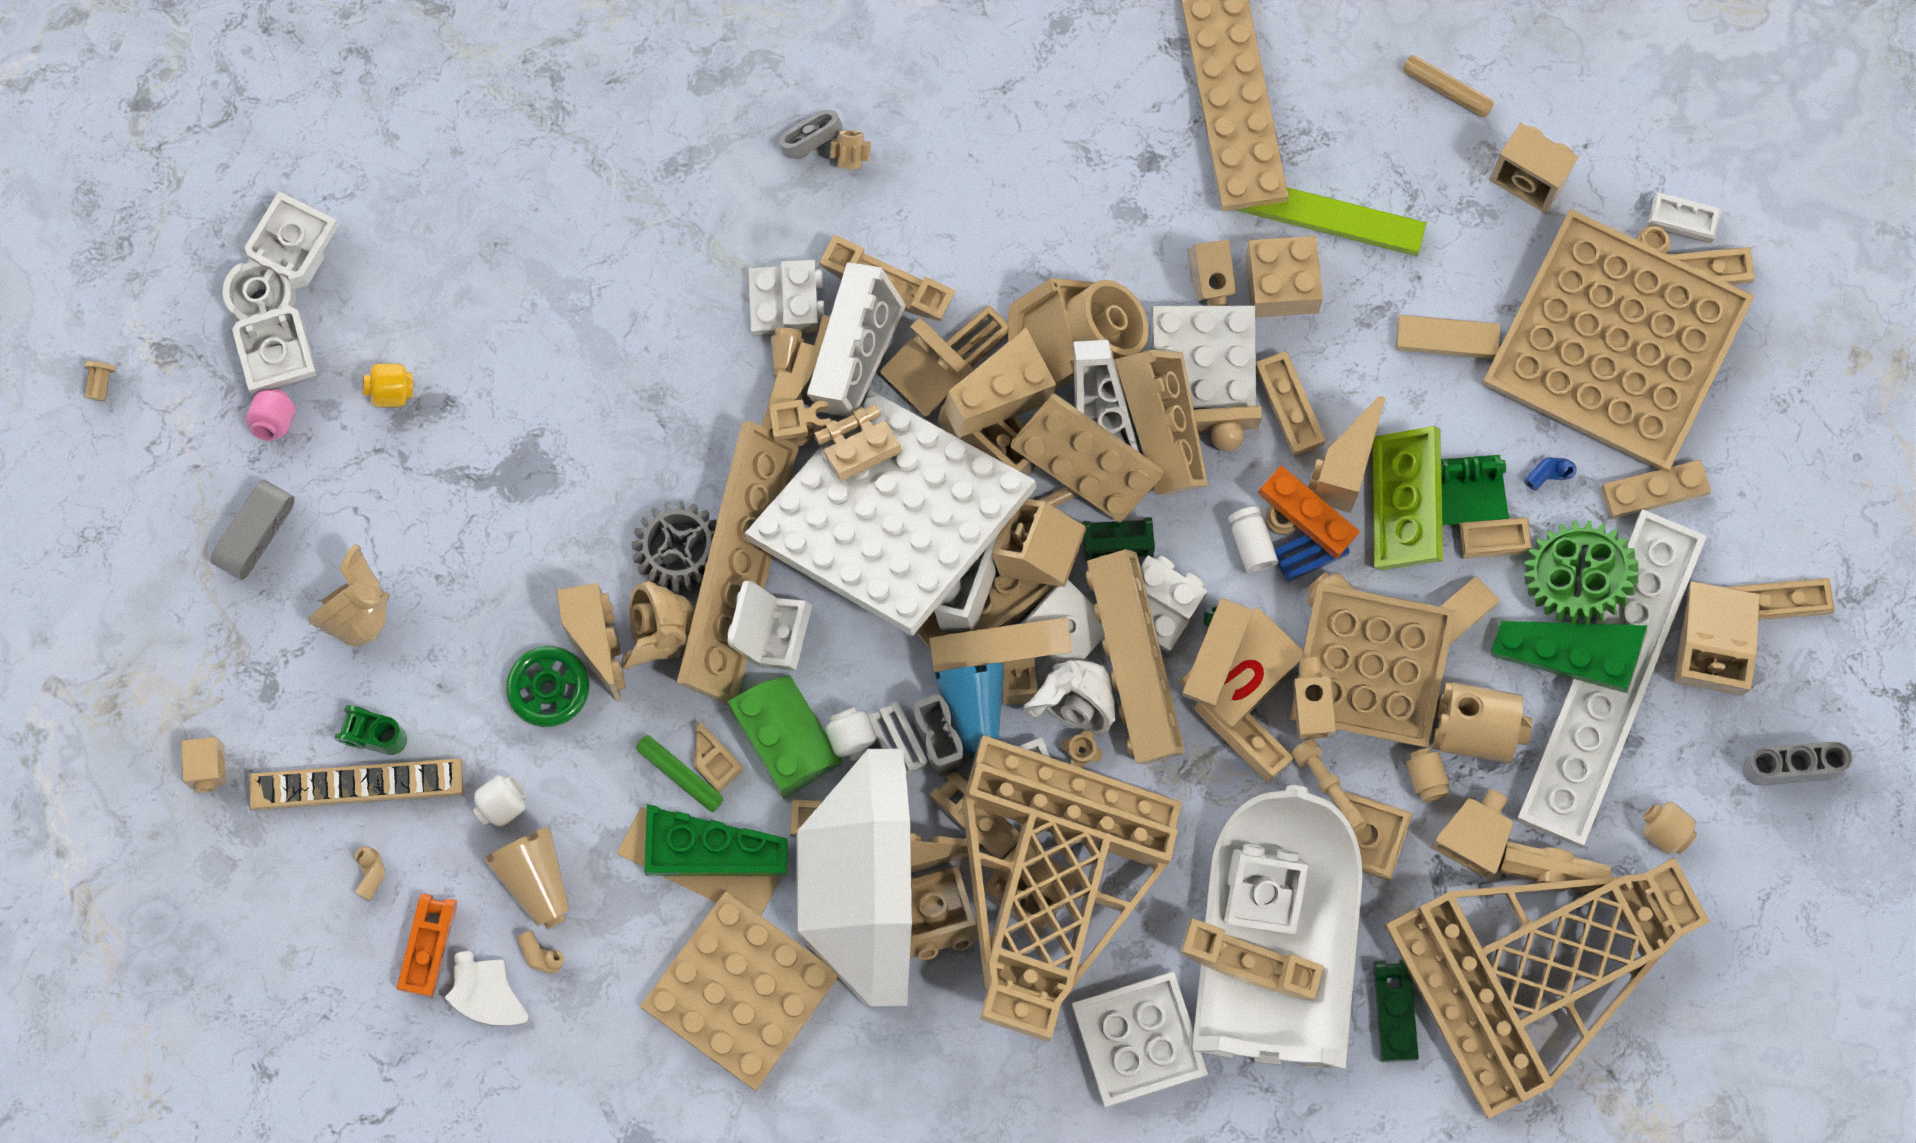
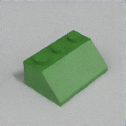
(784, 734)

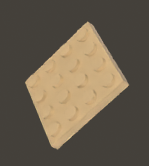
(1381, 661)
(740, 991)

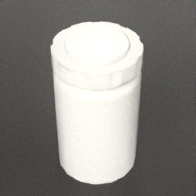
(1253, 540)

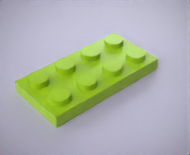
(1407, 498)

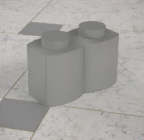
(942, 742)

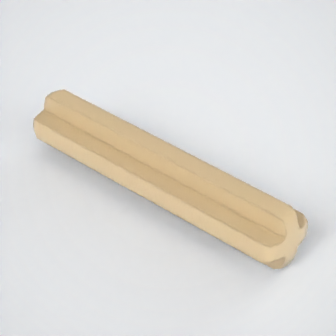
(1448, 86)

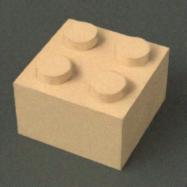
(1533, 167)
(1284, 276)

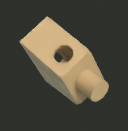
(1215, 261)
(1313, 718)
(1477, 835)

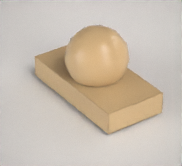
(1228, 424)

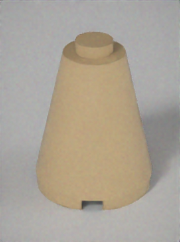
(533, 876)

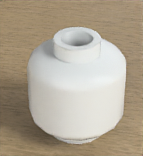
(850, 733)
(499, 800)

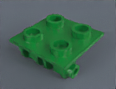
(1473, 489)

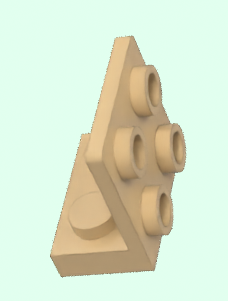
(925, 369)

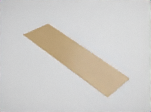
(750, 890)

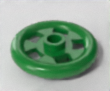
(546, 658)

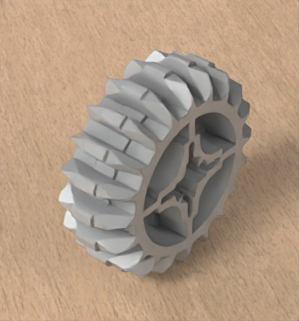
(666, 554)

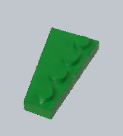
(1581, 651)
(700, 847)

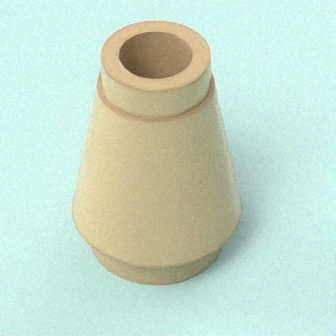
(785, 348)

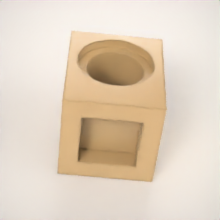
(203, 764)

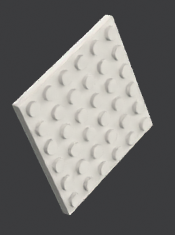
(898, 529)

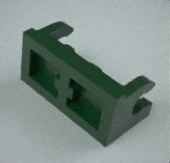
(1112, 537)

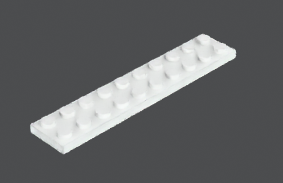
(1596, 718)

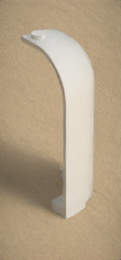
(1265, 1023)

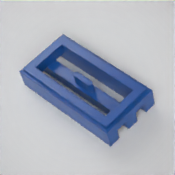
(1305, 569)

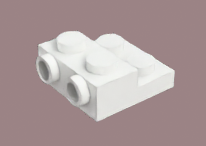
(785, 297)
(1171, 599)
(1265, 889)

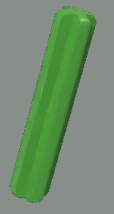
(679, 773)

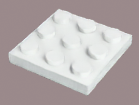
(1215, 349)
(1139, 1039)

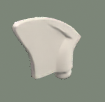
(484, 992)

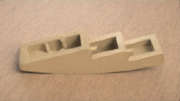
(796, 384)

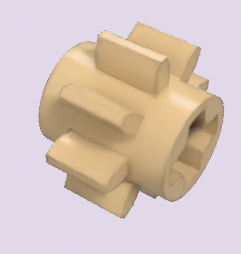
(850, 149)

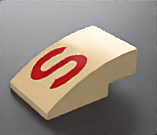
(1259, 666)

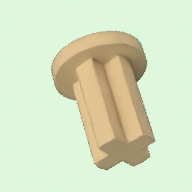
(97, 379)

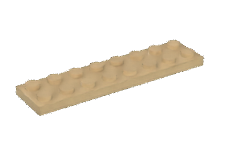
(1234, 103)
(755, 479)

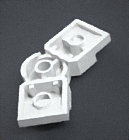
(282, 258)

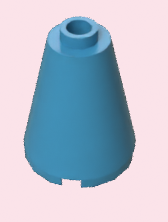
(973, 701)

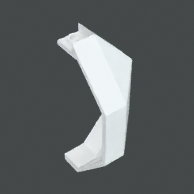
(858, 880)

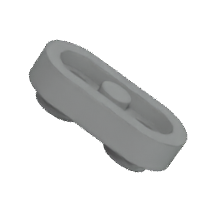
(810, 134)

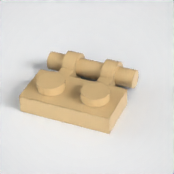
(862, 449)

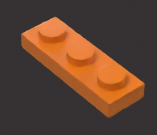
(1308, 512)

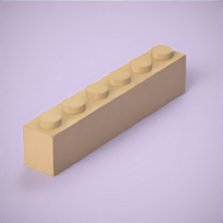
(1135, 657)

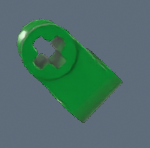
(364, 731)

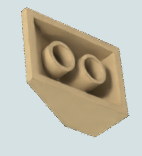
(1341, 472)

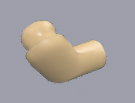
(372, 870)
(537, 957)

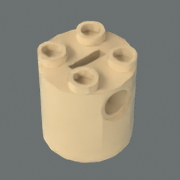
(1480, 722)

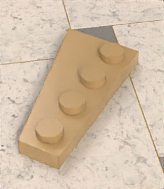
(1004, 605)

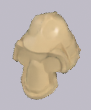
(355, 610)
(658, 624)

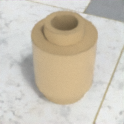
(1428, 775)

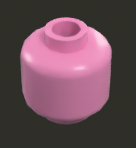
(270, 414)

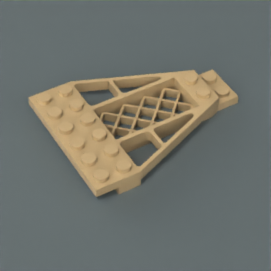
(1072, 805)
(1471, 1003)

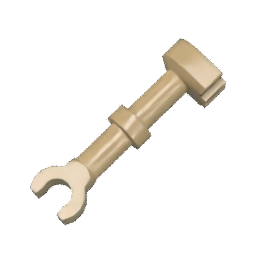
(1308, 754)

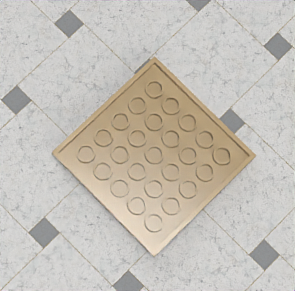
(1618, 340)

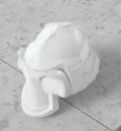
(1076, 695)

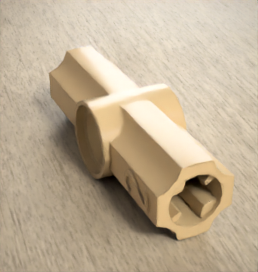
(1549, 865)

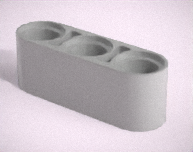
(252, 529)
(1811, 754)

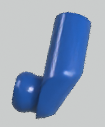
(1550, 469)

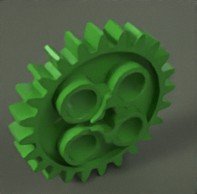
(1613, 575)

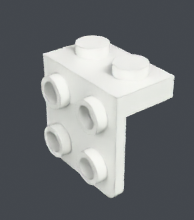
(768, 627)

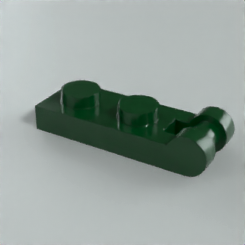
(1395, 1013)

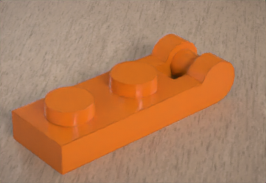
(426, 946)

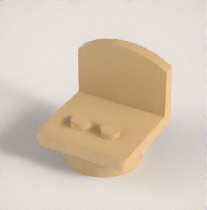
(1078, 311)

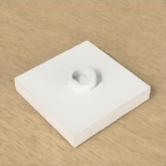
(1082, 622)

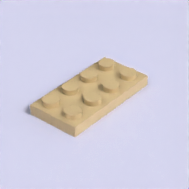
(1086, 458)

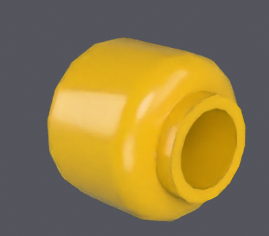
(388, 385)

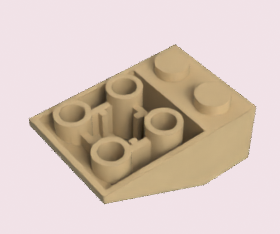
(586, 621)
(1718, 639)

